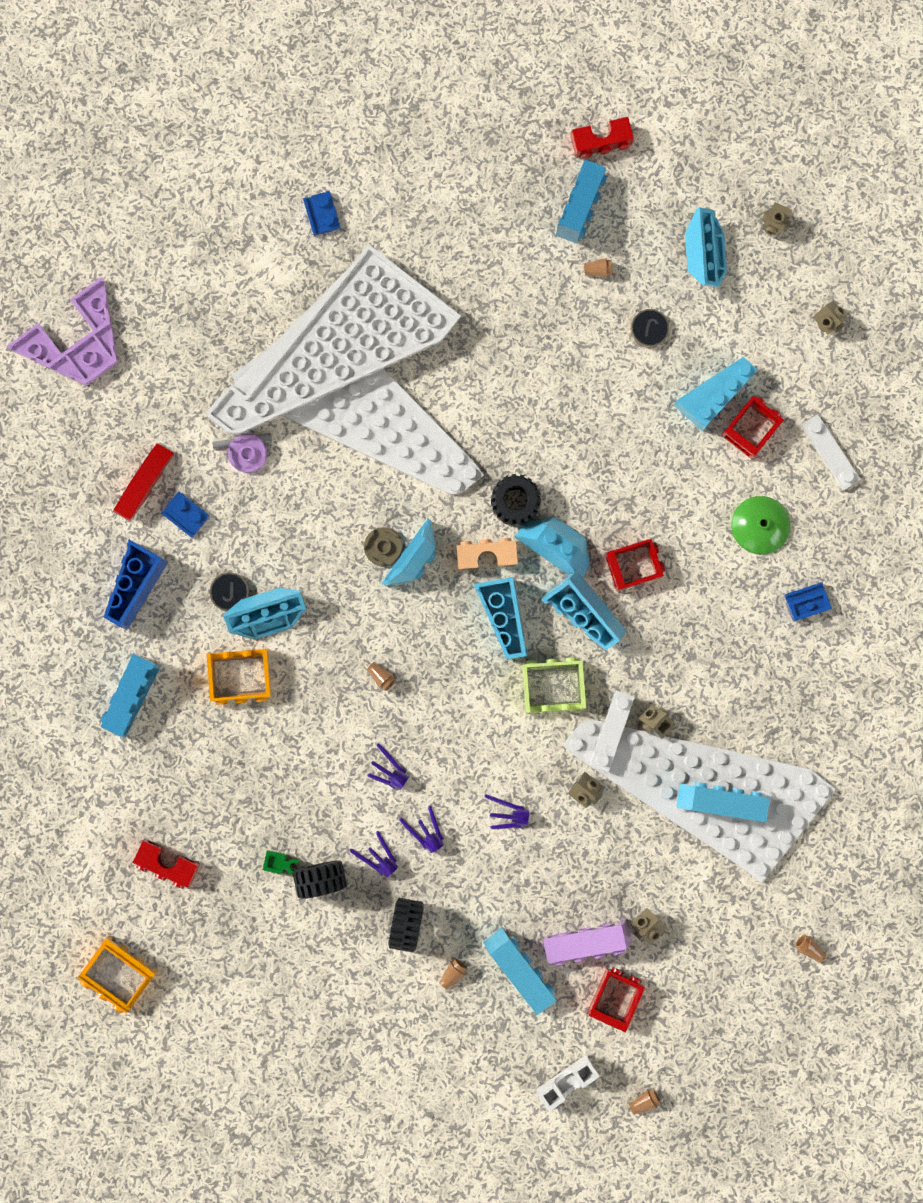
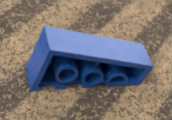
(133, 584)

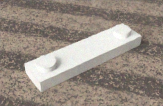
(830, 452)
(611, 731)

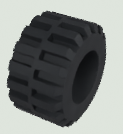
(518, 483)
(319, 879)
(406, 925)

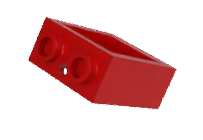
(739, 441)
(615, 571)
(620, 1024)

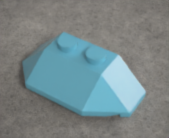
(706, 248)
(556, 544)
(414, 557)
(265, 613)

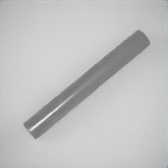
(226, 443)

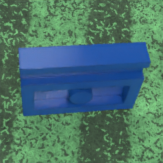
(321, 213)
(185, 514)
(807, 601)

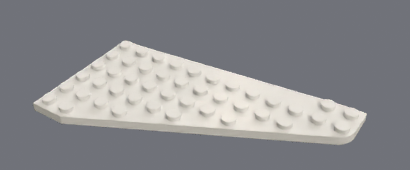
(353, 330)
(390, 427)
(657, 766)

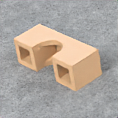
(504, 551)

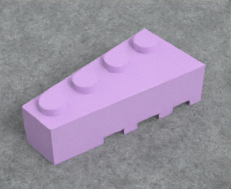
(587, 943)

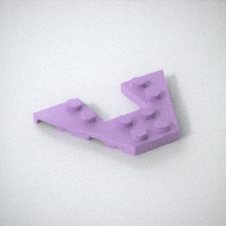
(87, 357)

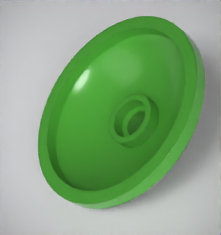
(750, 533)

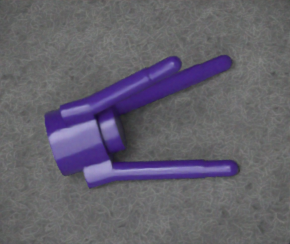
(396, 778)
(518, 818)
(432, 841)
(386, 865)

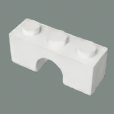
(559, 1087)

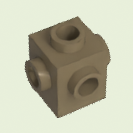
(776, 219)
(830, 318)
(656, 721)
(586, 790)
(648, 927)

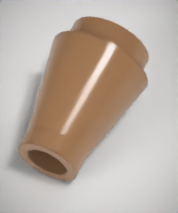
(599, 268)
(381, 676)
(808, 947)
(453, 973)
(646, 1101)

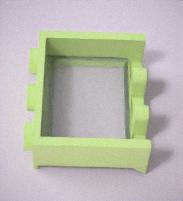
(553, 686)

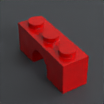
(586, 143)
(149, 858)

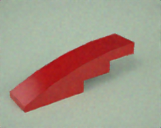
(143, 482)

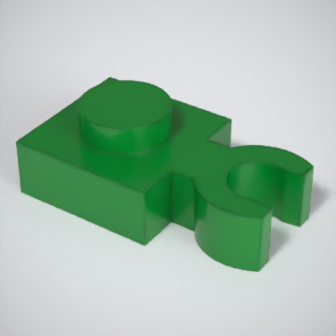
(276, 862)

